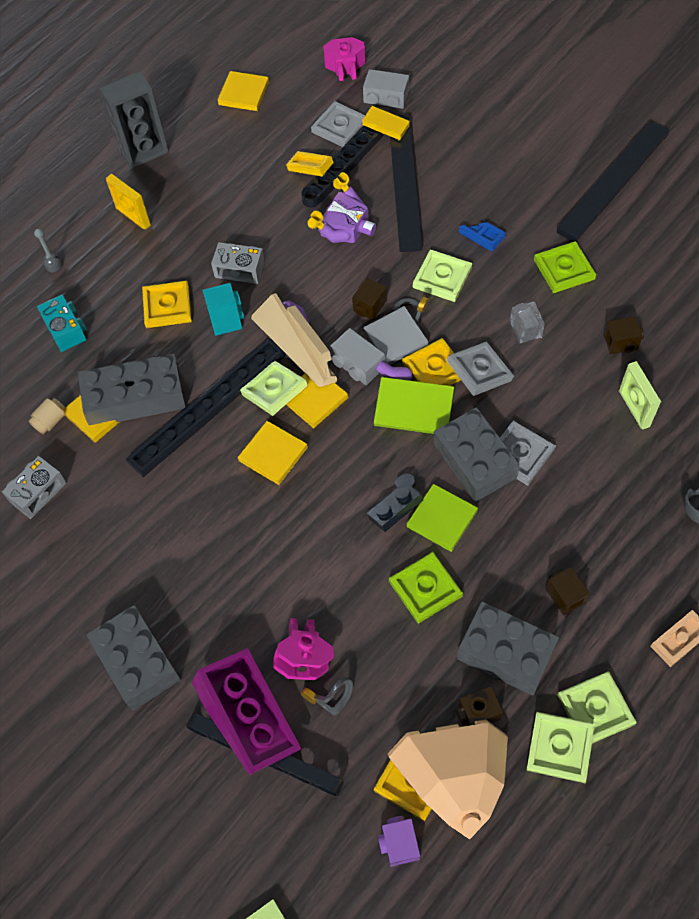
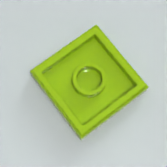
(564, 267)
(442, 517)
(425, 587)

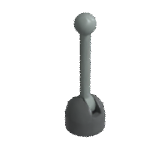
(51, 260)

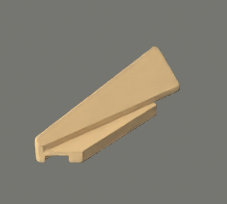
(295, 338)

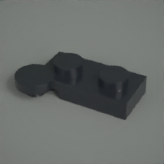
(396, 504)

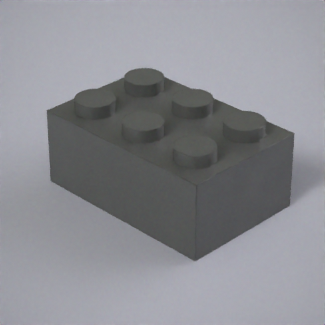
(476, 454)
(507, 648)
(133, 658)

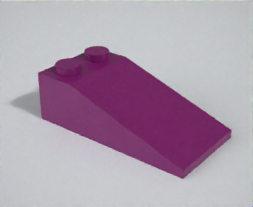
(245, 711)

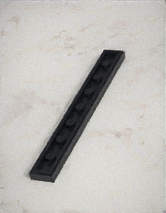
(612, 181)
(405, 192)
(203, 409)

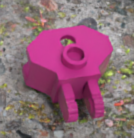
(344, 56)
(301, 651)

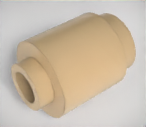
(47, 415)

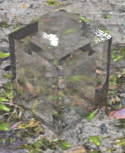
(527, 322)

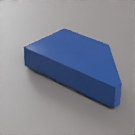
(484, 235)

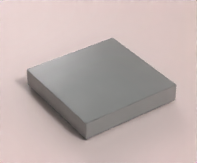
(338, 124)
(396, 335)
(480, 368)
(528, 449)

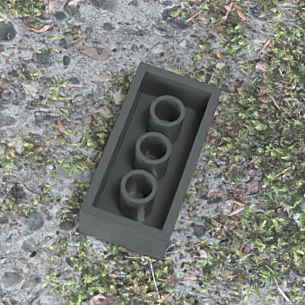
(134, 119)
(131, 390)

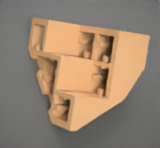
(456, 771)

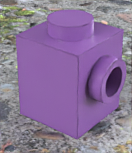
(399, 841)

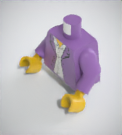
(345, 216)

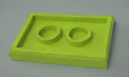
(413, 405)

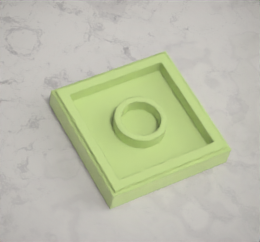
(442, 275)
(273, 387)
(639, 395)
(598, 703)
(561, 747)

